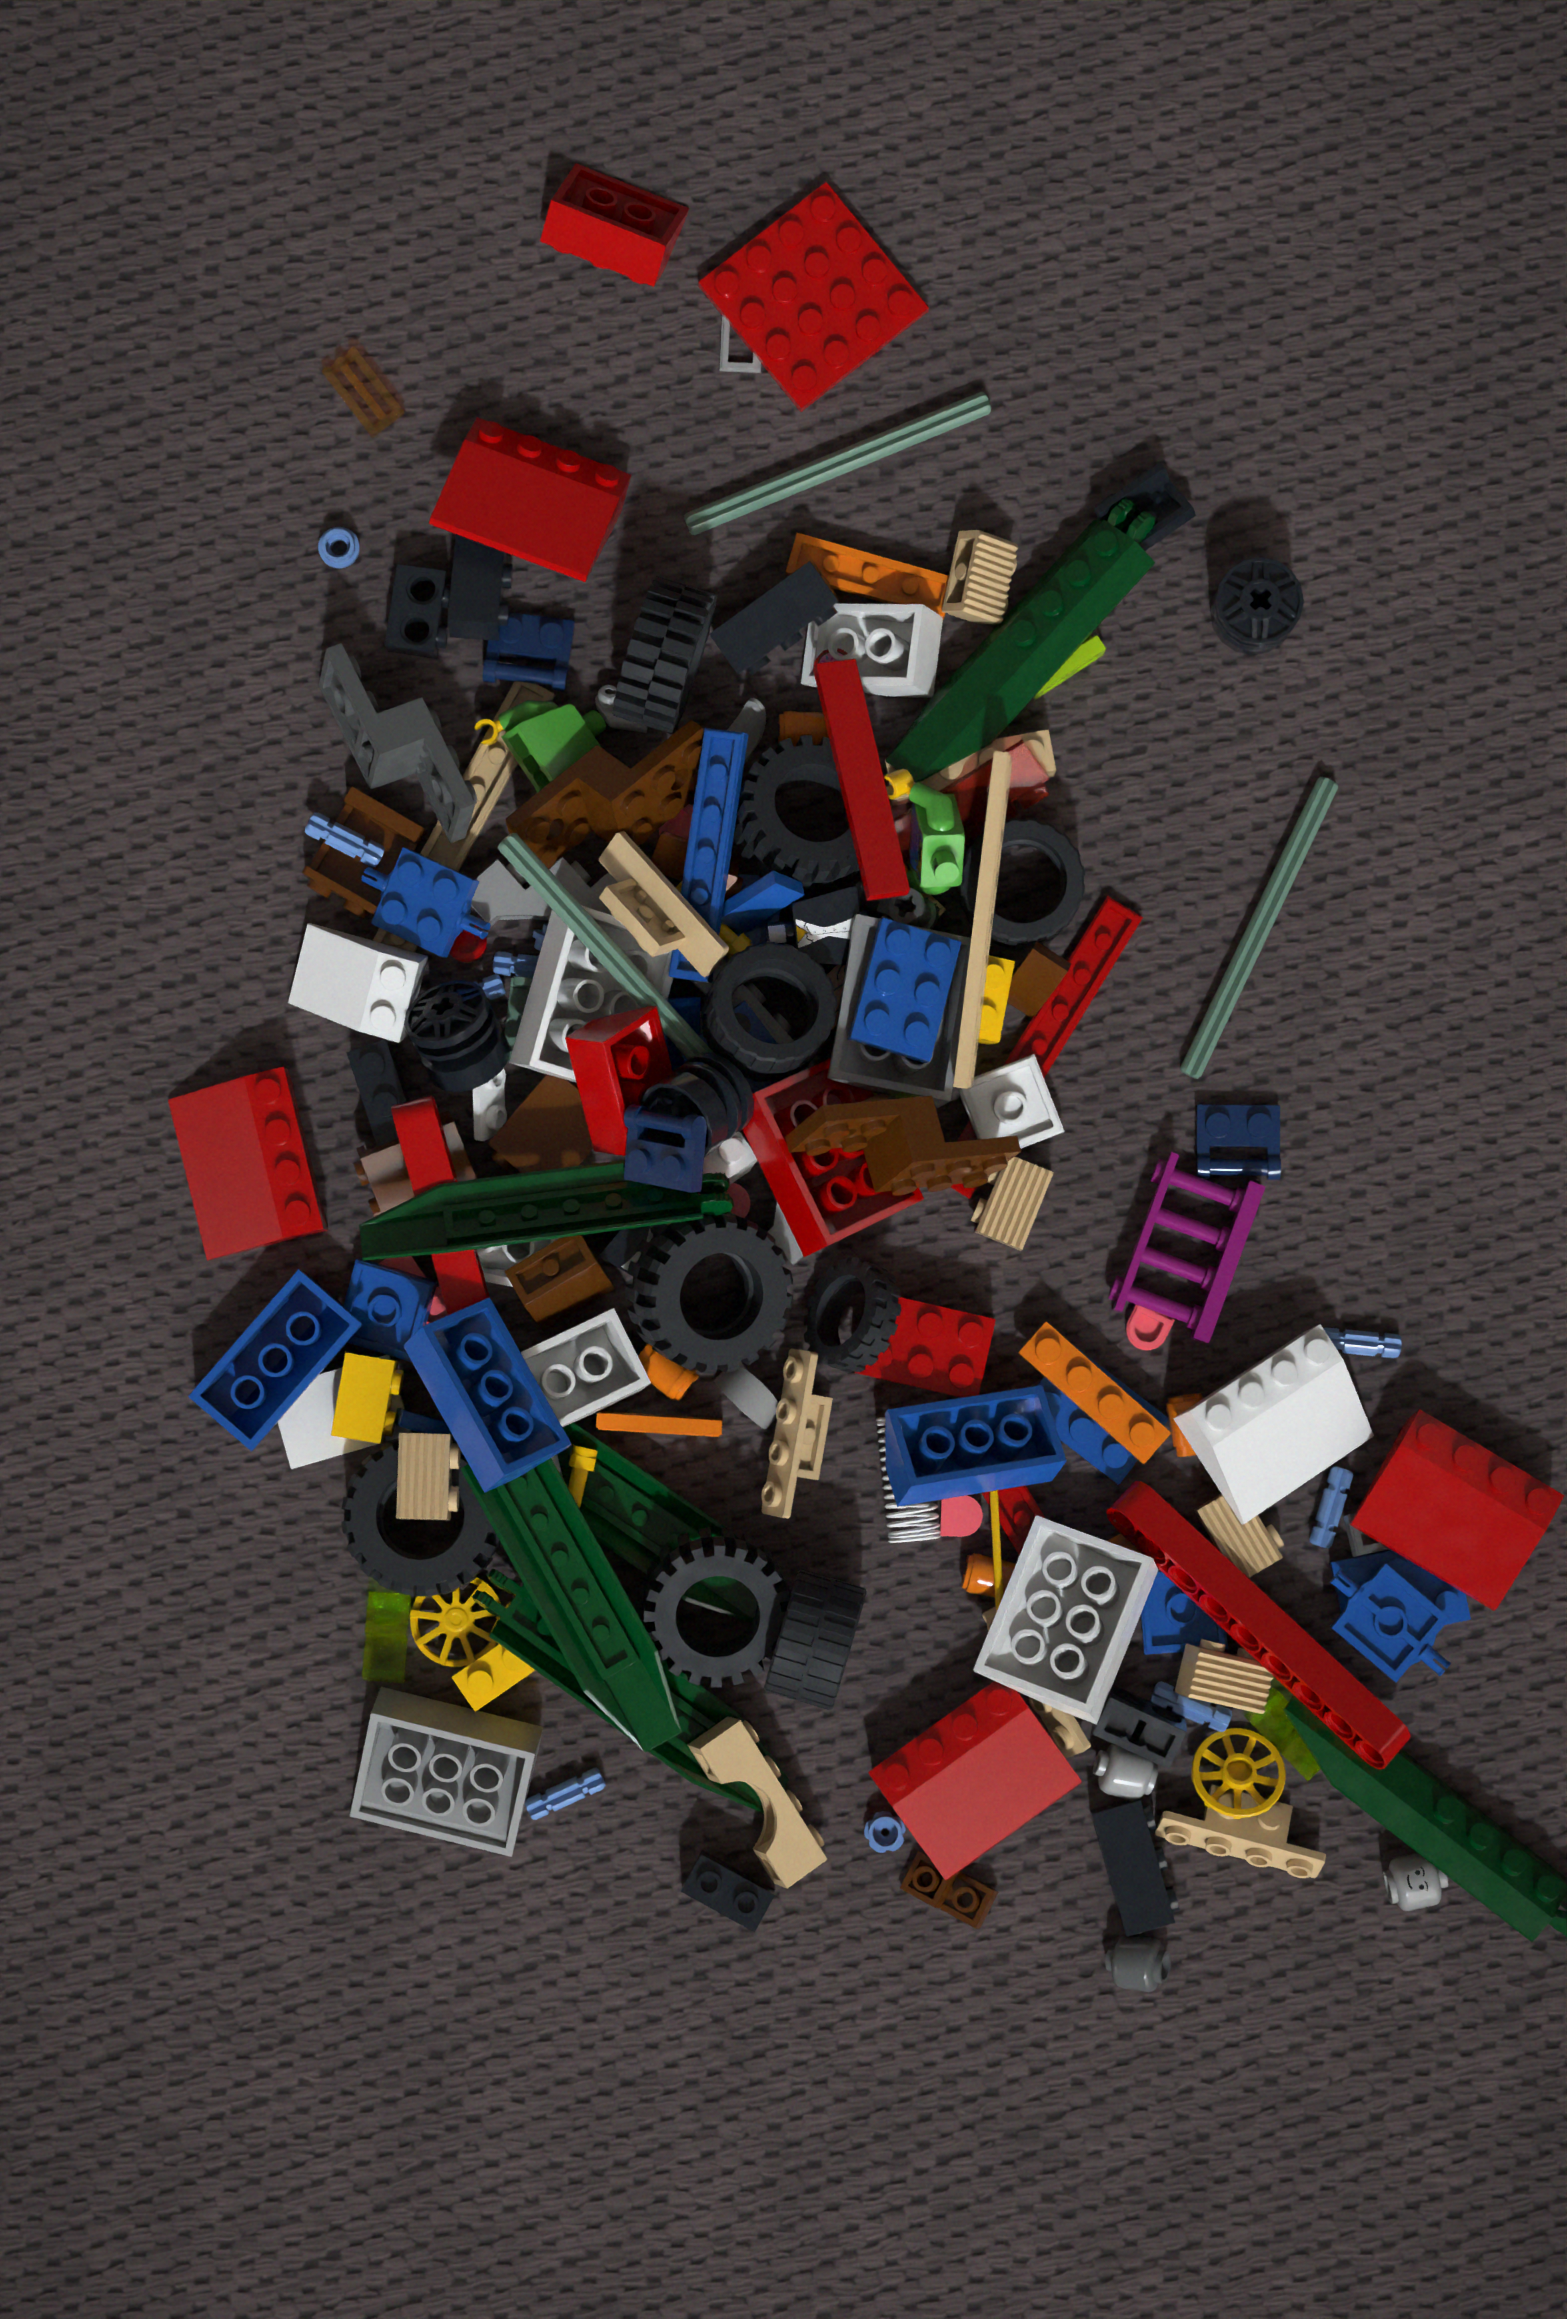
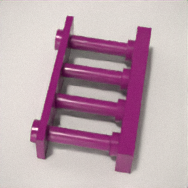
(1227, 1240)

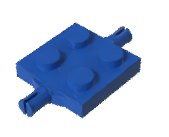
(425, 902)
(1390, 1622)

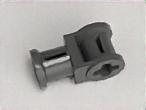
(901, 908)

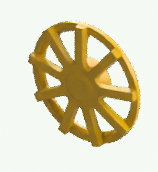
(455, 1621)
(1238, 1774)

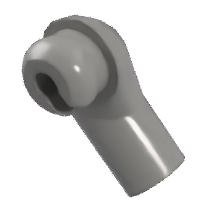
(604, 705)

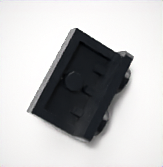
(1153, 494)

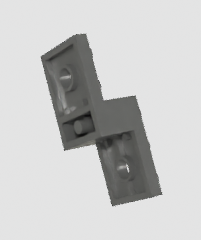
(397, 742)

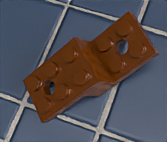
(610, 797)
(902, 1144)

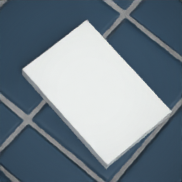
(309, 1423)

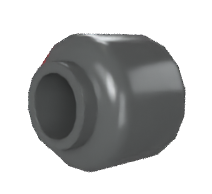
(1138, 1963)

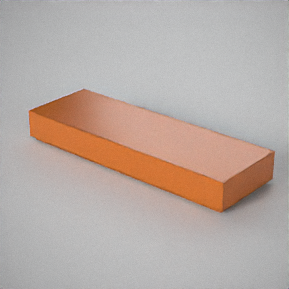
(659, 1423)

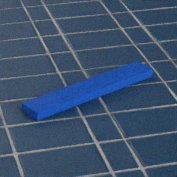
(711, 834)

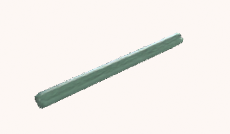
(837, 463)
(1259, 927)
(600, 944)

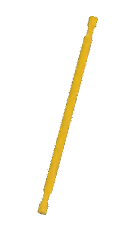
(996, 1543)

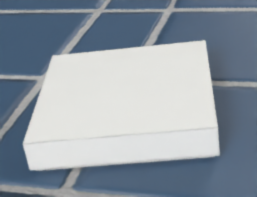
(1012, 1103)

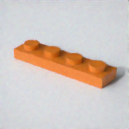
(870, 574)
(1094, 1392)

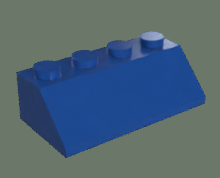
(275, 1359)
(486, 1394)
(971, 1445)

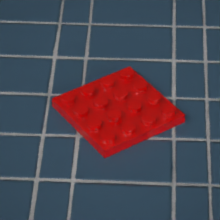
(813, 296)

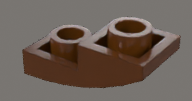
(1036, 979)
(958, 1896)

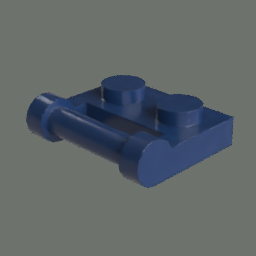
(536, 640)
(1238, 1128)
(661, 1161)

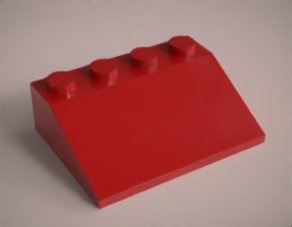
(531, 499)
(247, 1163)
(822, 1193)
(1456, 1509)
(974, 1777)

